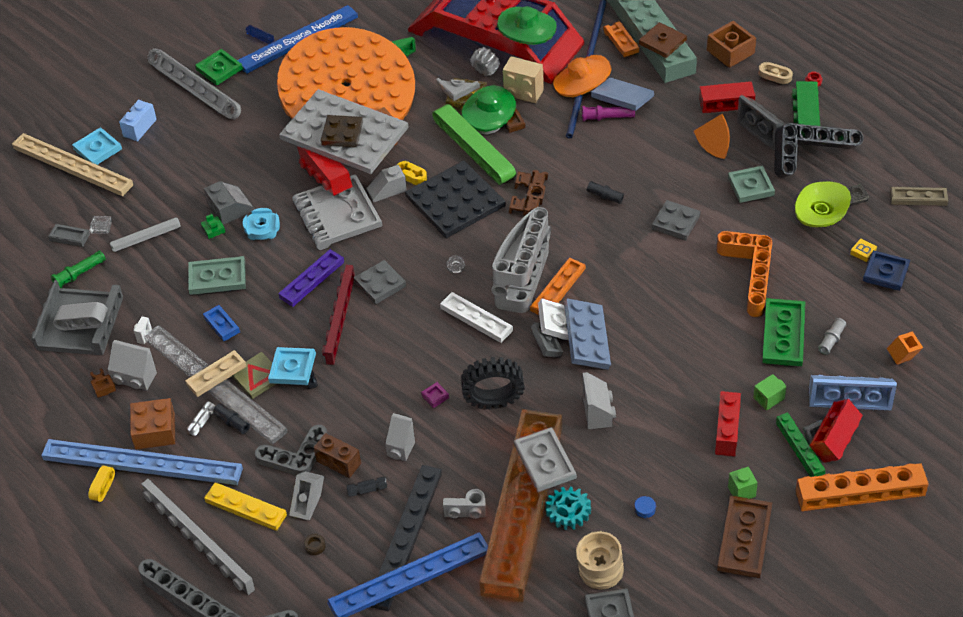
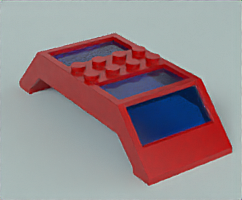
(479, 21)

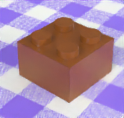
(731, 44)
(152, 423)

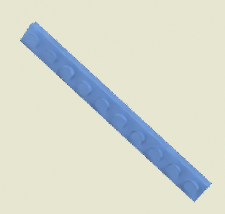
(143, 462)

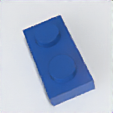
(221, 323)

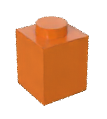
(904, 348)

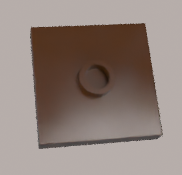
(662, 39)

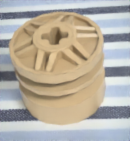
(600, 560)

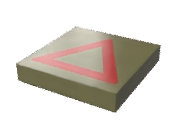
(255, 376)

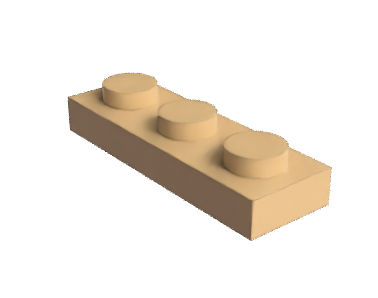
(215, 373)

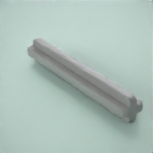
(145, 234)

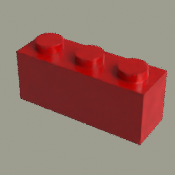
(724, 96)
(728, 424)
(836, 430)

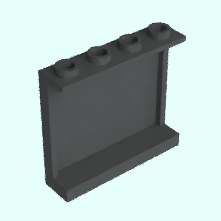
(80, 341)

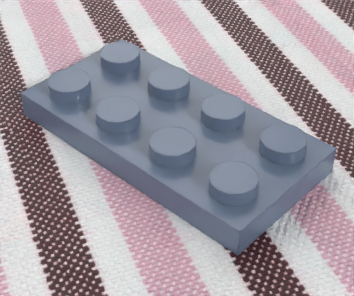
(587, 334)

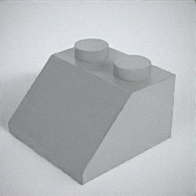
(131, 365)
(597, 402)

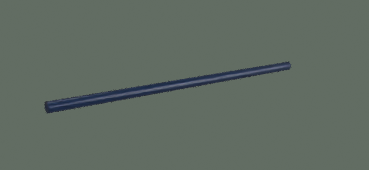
(578, 99)

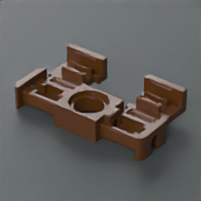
(535, 184)

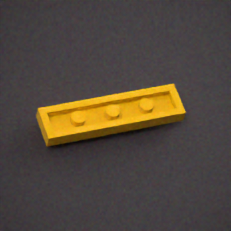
(245, 506)

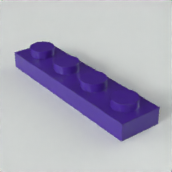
(311, 278)

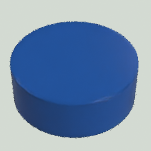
(645, 507)

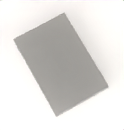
(545, 459)

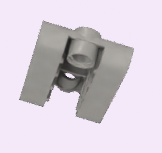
(521, 262)

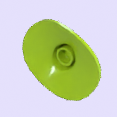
(822, 204)

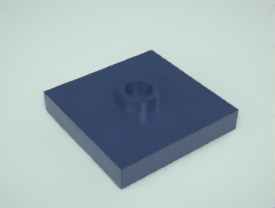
(886, 270)

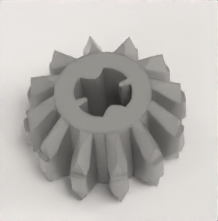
(485, 61)

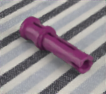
(599, 113)

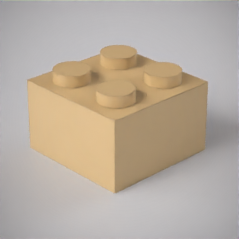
(523, 79)

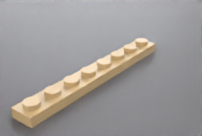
(73, 164)

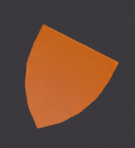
(714, 136)

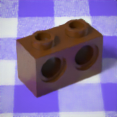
(337, 455)

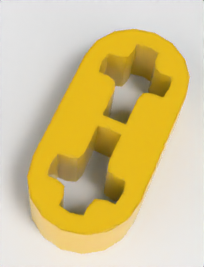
(413, 173)
(101, 483)

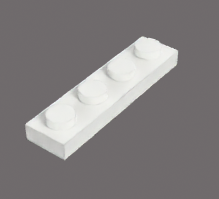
(476, 317)

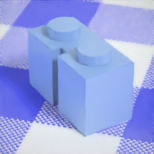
(138, 120)

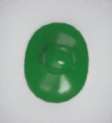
(526, 25)
(489, 108)

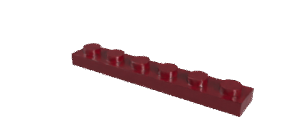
(337, 320)

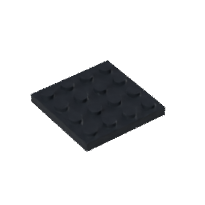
(455, 199)

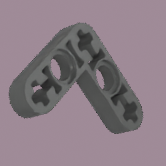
(294, 459)

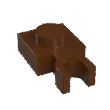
(102, 384)

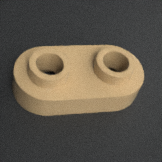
(775, 73)

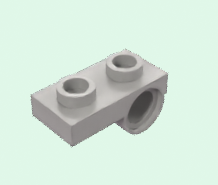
(465, 506)

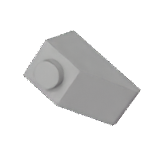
(387, 184)
(400, 437)
(306, 494)

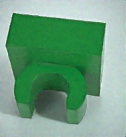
(212, 226)

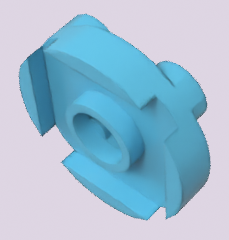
(255, 230)

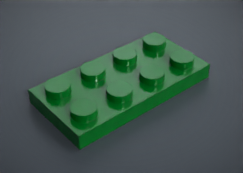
(784, 332)

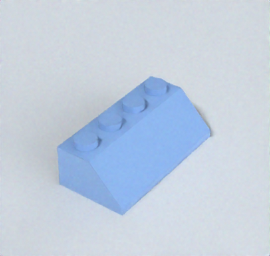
(861, 391)

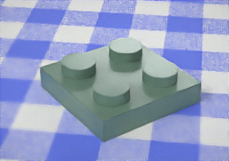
(751, 184)

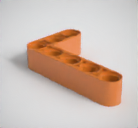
(750, 247)

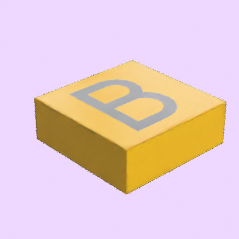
(863, 250)

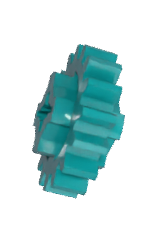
(568, 508)

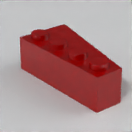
(326, 171)

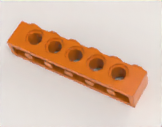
(876, 486)

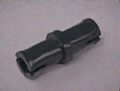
(605, 192)
(231, 418)

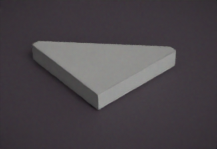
(457, 88)

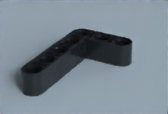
(811, 138)

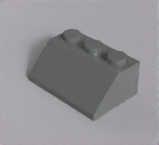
(758, 120)

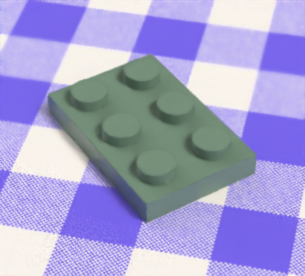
(216, 275)

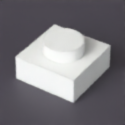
(142, 329)

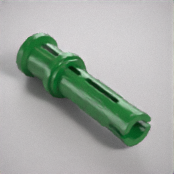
(71, 273)

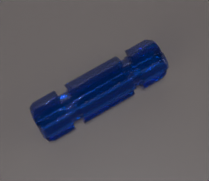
(260, 34)

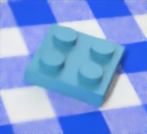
(97, 146)
(292, 366)

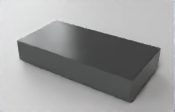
(69, 235)

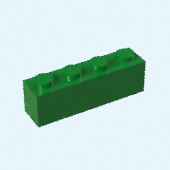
(806, 104)

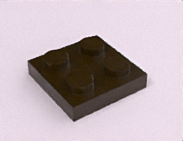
(341, 131)

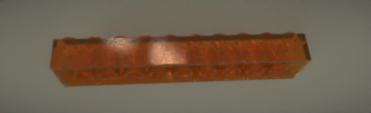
(517, 519)

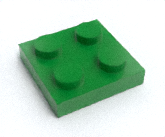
(219, 67)

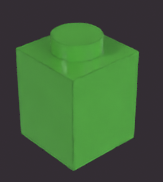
(769, 392)
(742, 483)

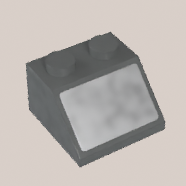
(227, 201)

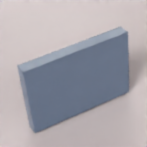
(622, 94)

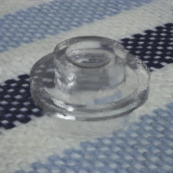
(455, 264)

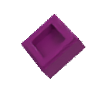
(435, 394)

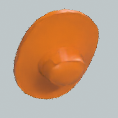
(582, 76)

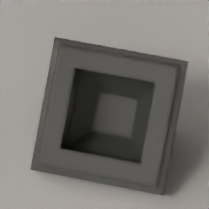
(811, 430)

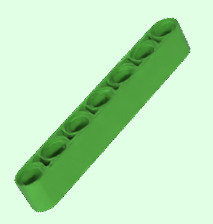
(474, 144)

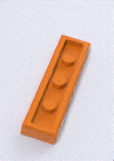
(560, 283)

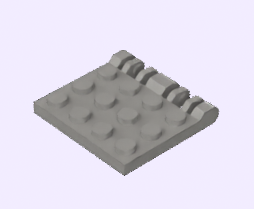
(336, 216)

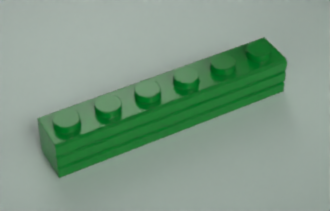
(800, 445)

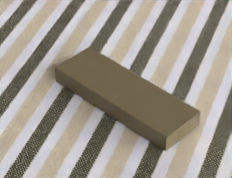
(918, 196)

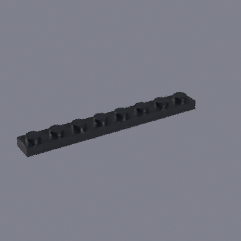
(410, 524)

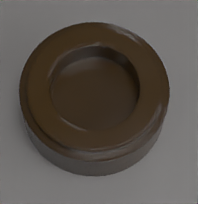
(314, 544)

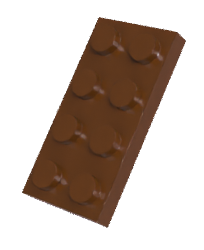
(744, 536)

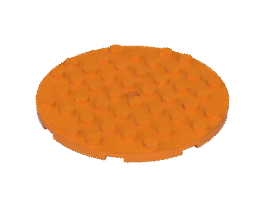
(369, 62)

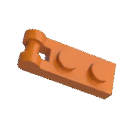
(621, 39)

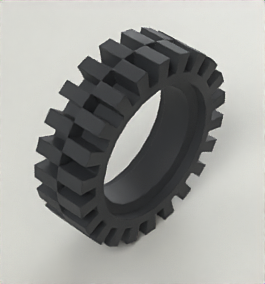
(494, 396)

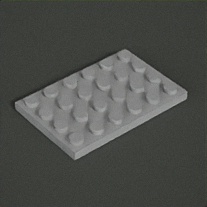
(376, 138)

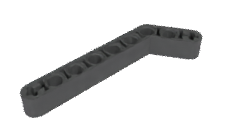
(191, 594)

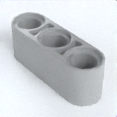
(80, 316)

